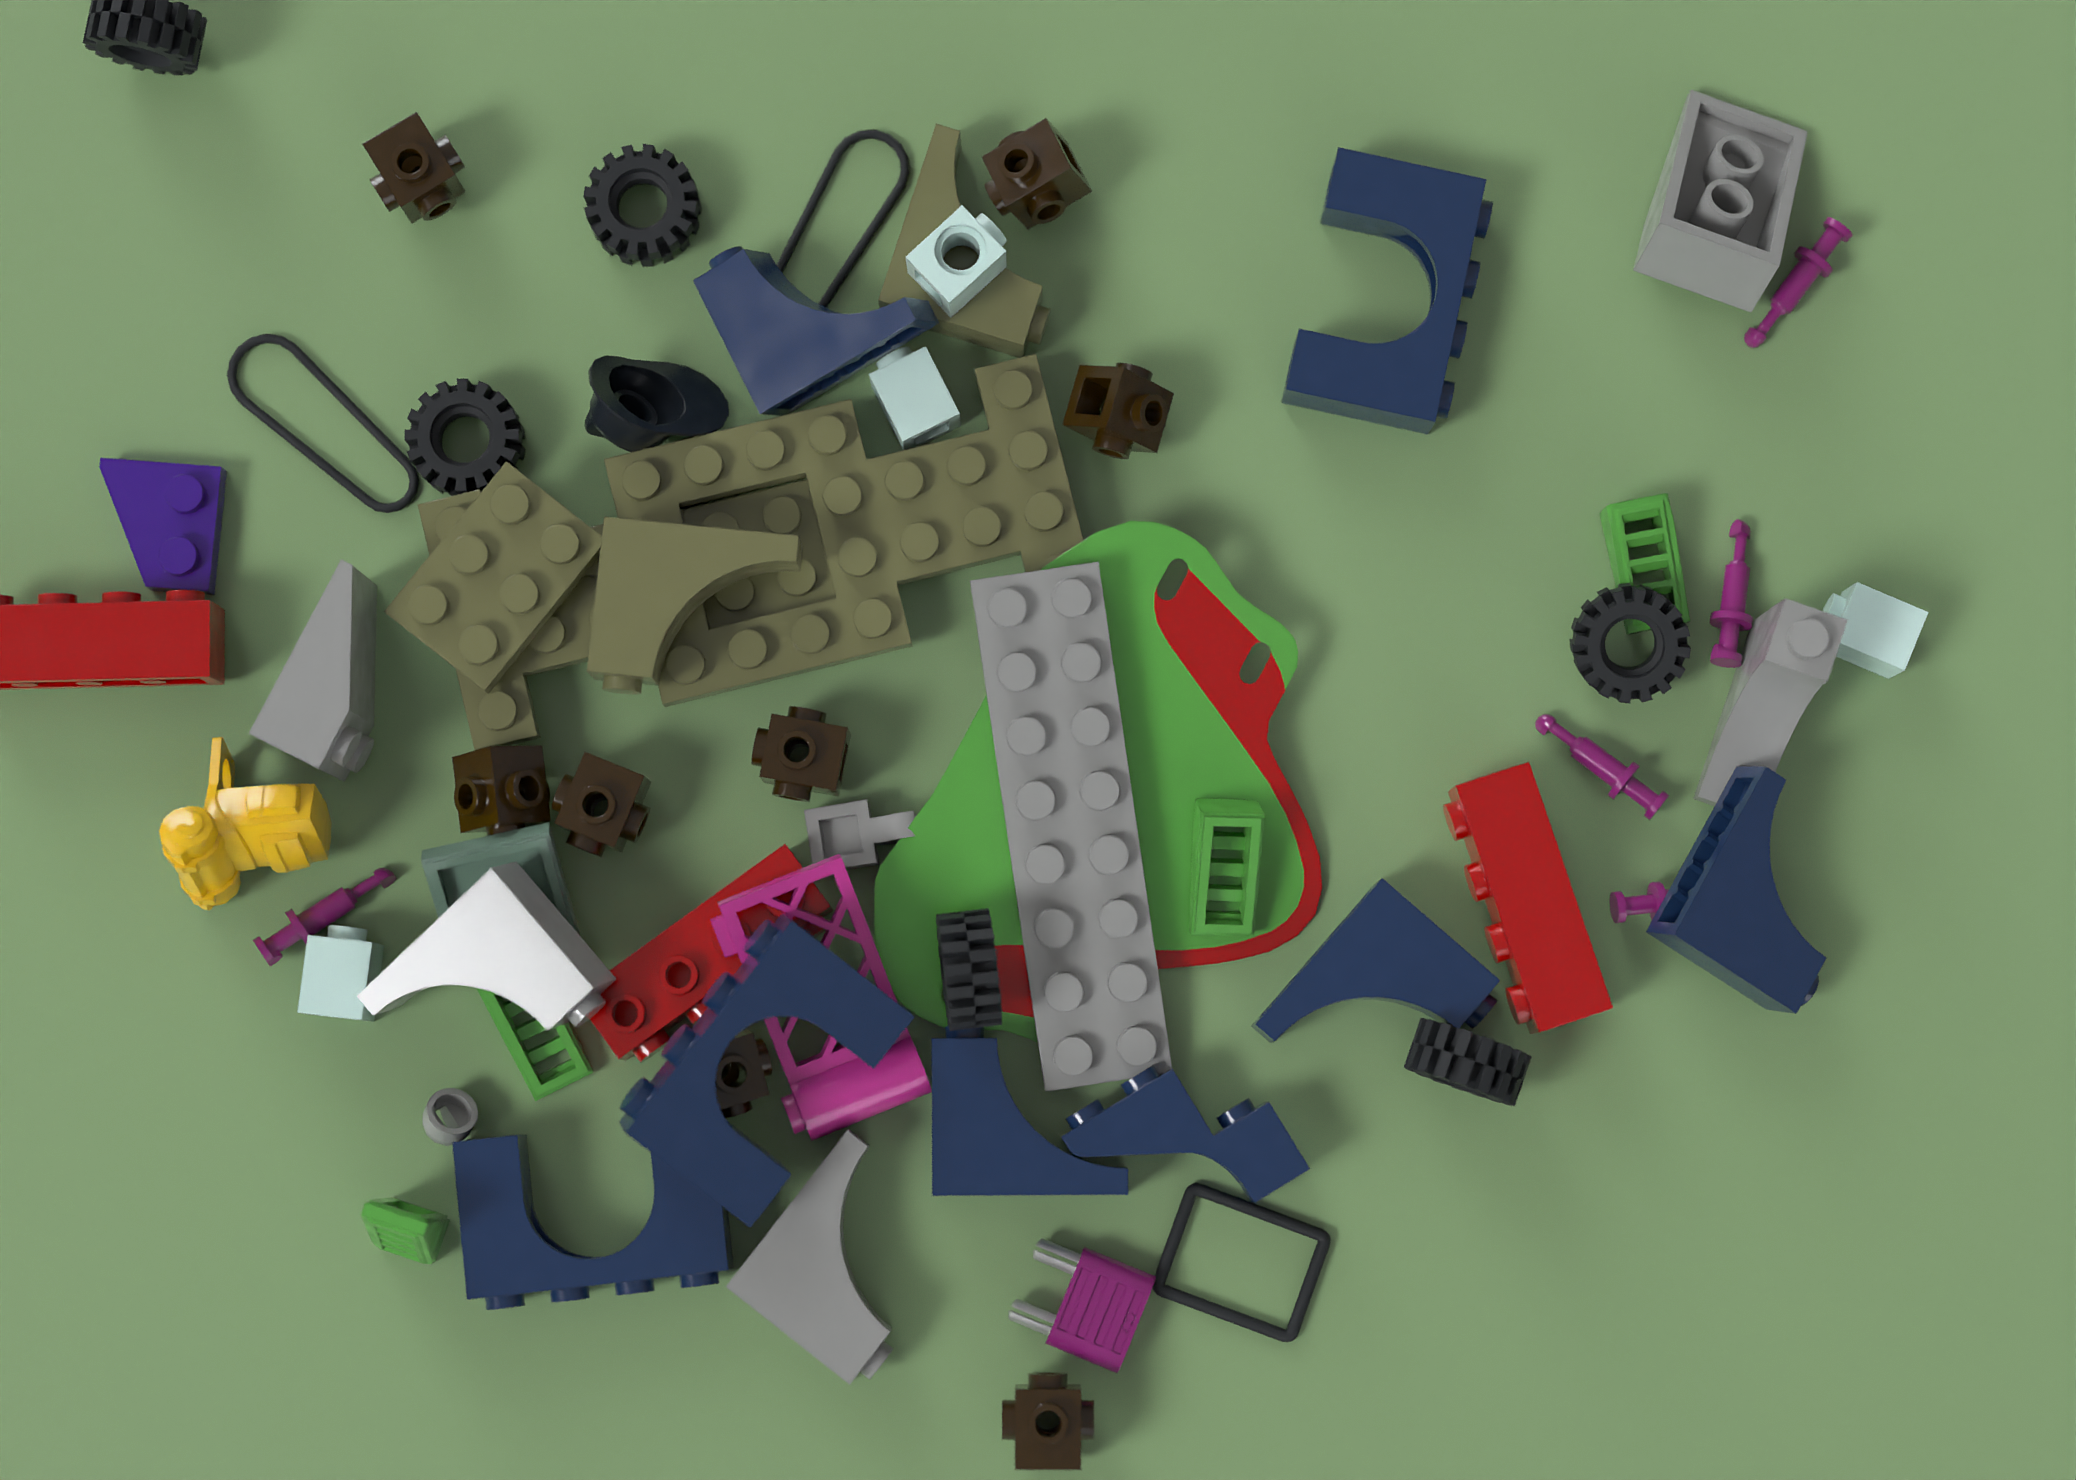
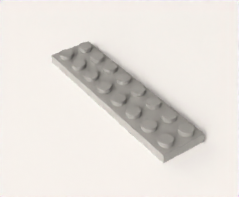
(1071, 825)

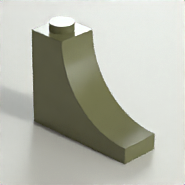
(1005, 311)
(656, 579)

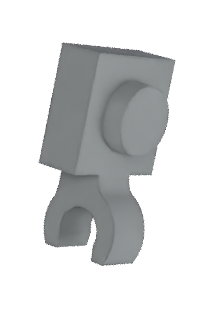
(853, 832)

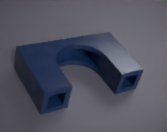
(1436, 220)
(679, 1109)
(513, 1254)

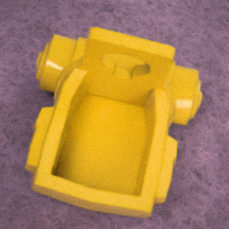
(242, 831)

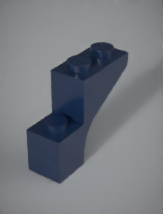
(1163, 1120)

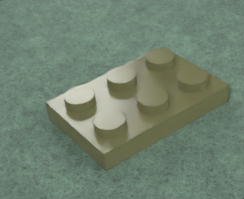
(496, 577)

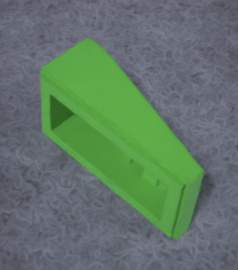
(1663, 534)
(1230, 813)
(513, 1036)
(405, 1228)

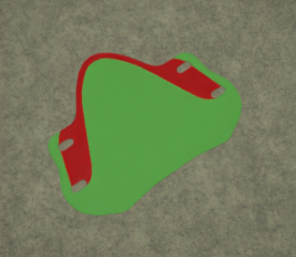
(1186, 737)

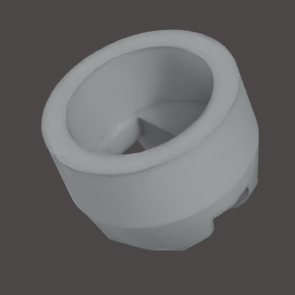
(457, 1111)

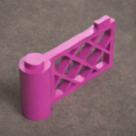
(834, 1085)

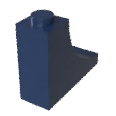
(788, 343)
(1727, 906)
(1387, 955)
(986, 1142)

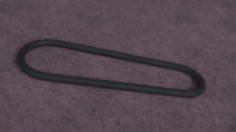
(876, 222)
(303, 448)

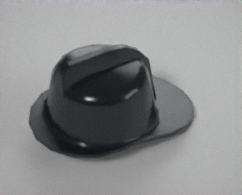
(649, 401)

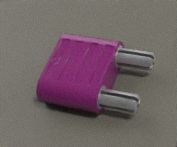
(1097, 1307)

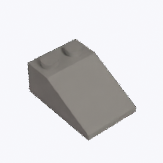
(1722, 202)
(327, 687)

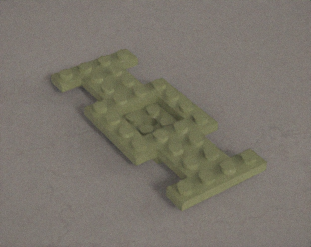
(859, 528)

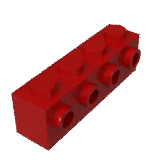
(111, 641)
(1527, 898)
(679, 966)

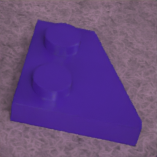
(170, 519)

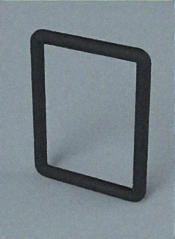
(1223, 1312)

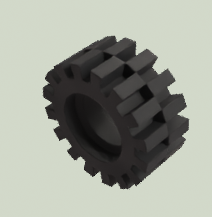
(146, 34)
(642, 168)
(445, 407)
(1657, 670)
(969, 969)
(1467, 1061)

